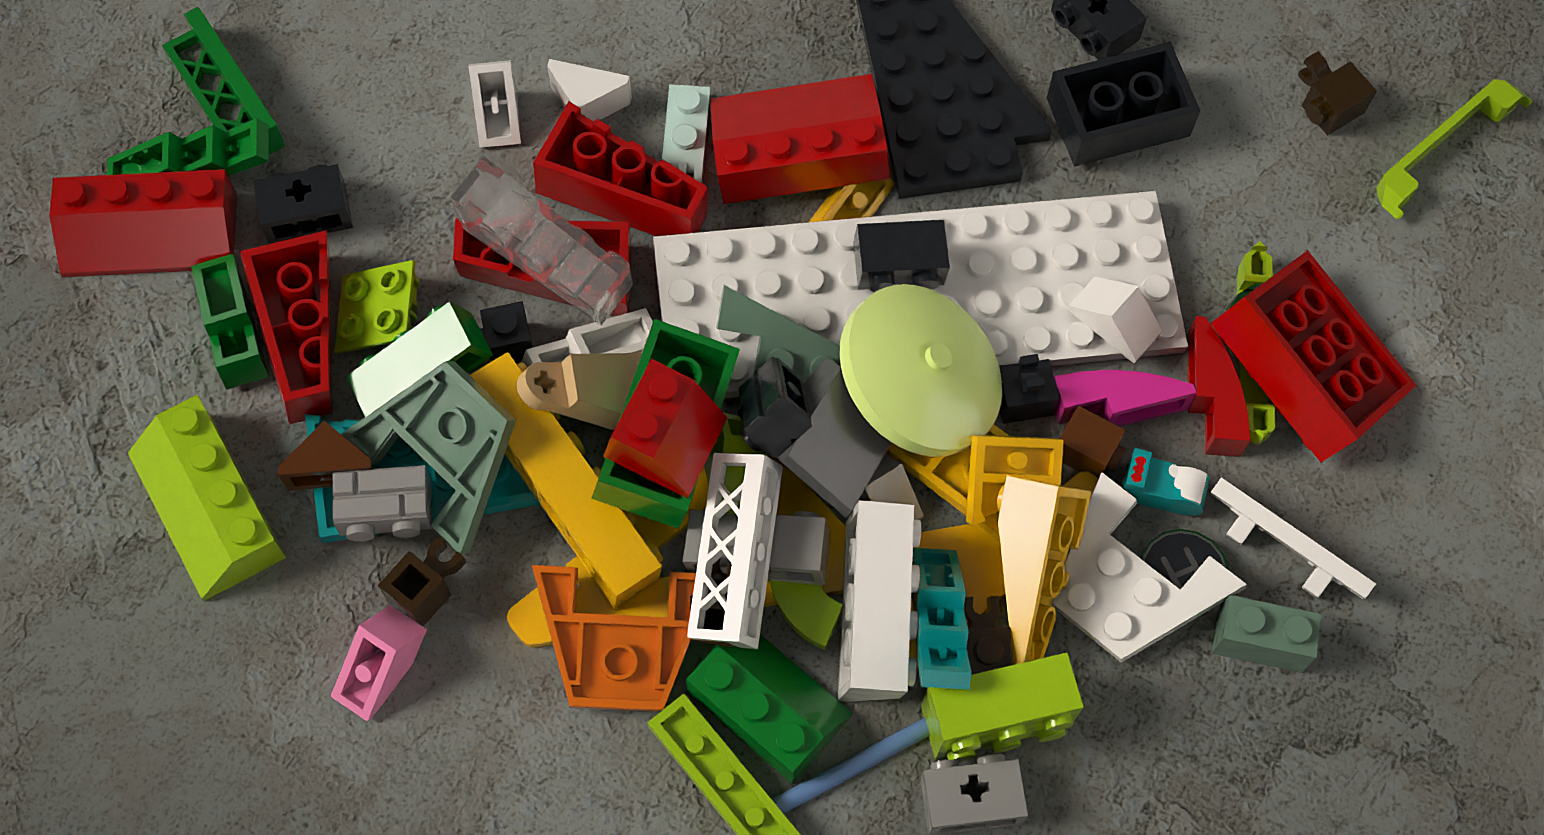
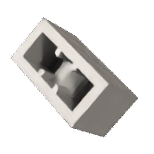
(998, 807)

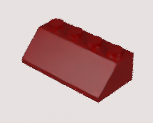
(142, 221)

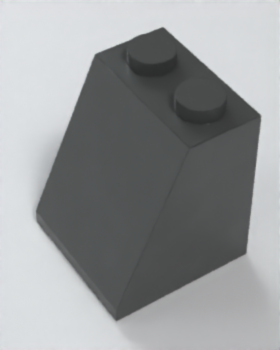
(841, 445)

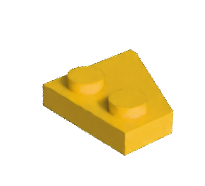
(1003, 456)

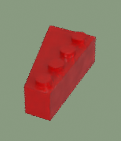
(616, 179)
(483, 264)
(294, 312)

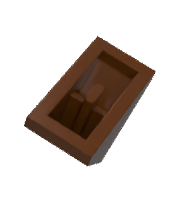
(319, 457)

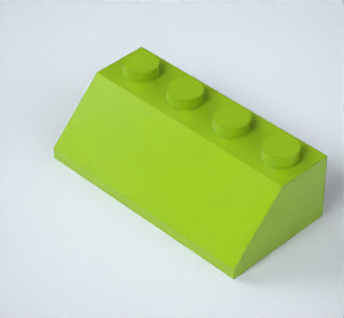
(203, 499)

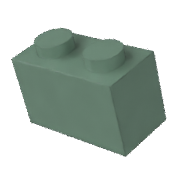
(1266, 633)

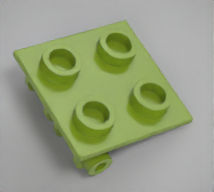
(376, 306)

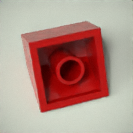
(666, 429)

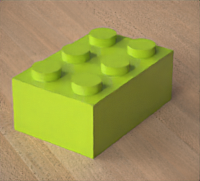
(1003, 708)

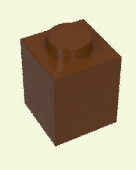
(1091, 443)

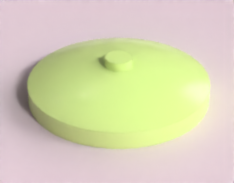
(920, 370)

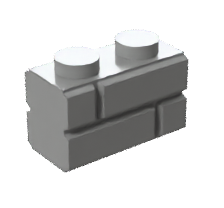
(382, 502)

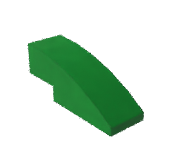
(229, 322)

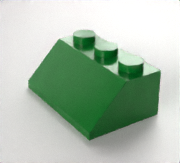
(768, 704)

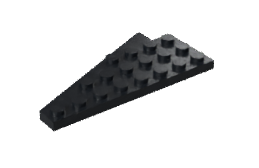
(944, 99)

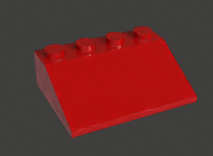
(798, 139)
(1314, 356)

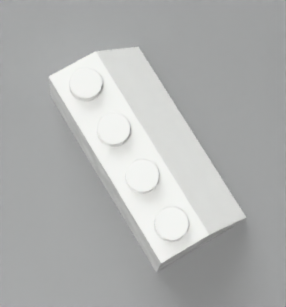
(878, 602)

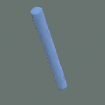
(852, 766)

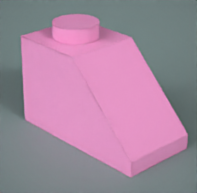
(377, 661)

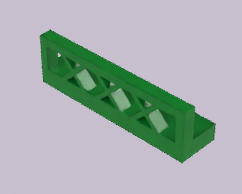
(231, 78)

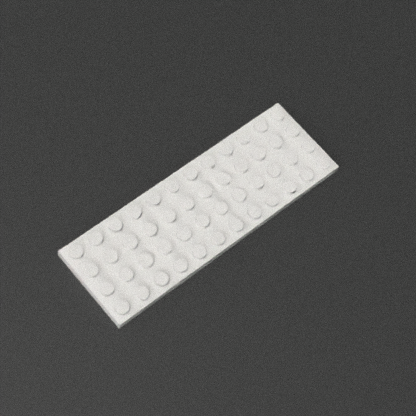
(1007, 270)

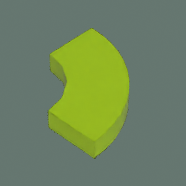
(807, 610)

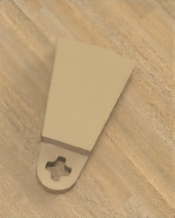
(581, 386)

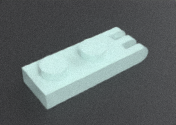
(687, 128)

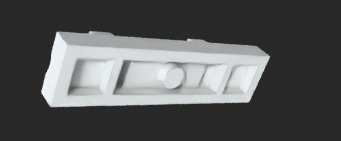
(1327, 564)

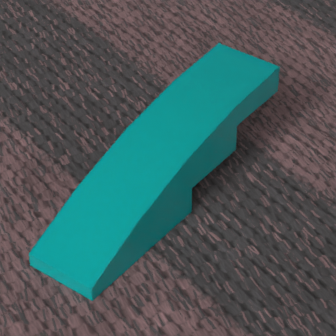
(941, 620)

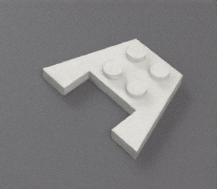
(1119, 595)

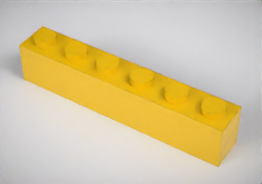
(564, 484)

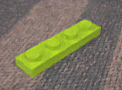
(717, 771)

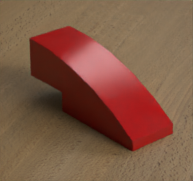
(1217, 390)

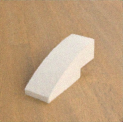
(616, 335)

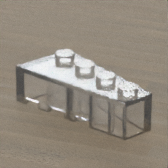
(540, 241)

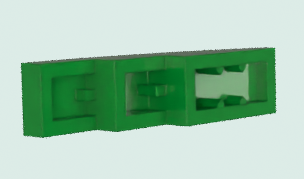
(203, 150)

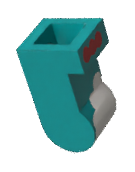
(1165, 485)

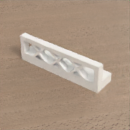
(751, 550)

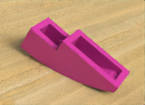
(1121, 395)

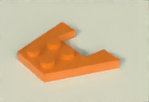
(615, 658)

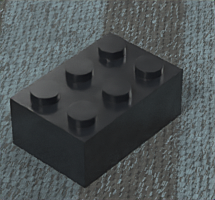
(1122, 103)

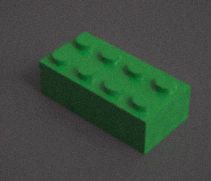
(711, 367)

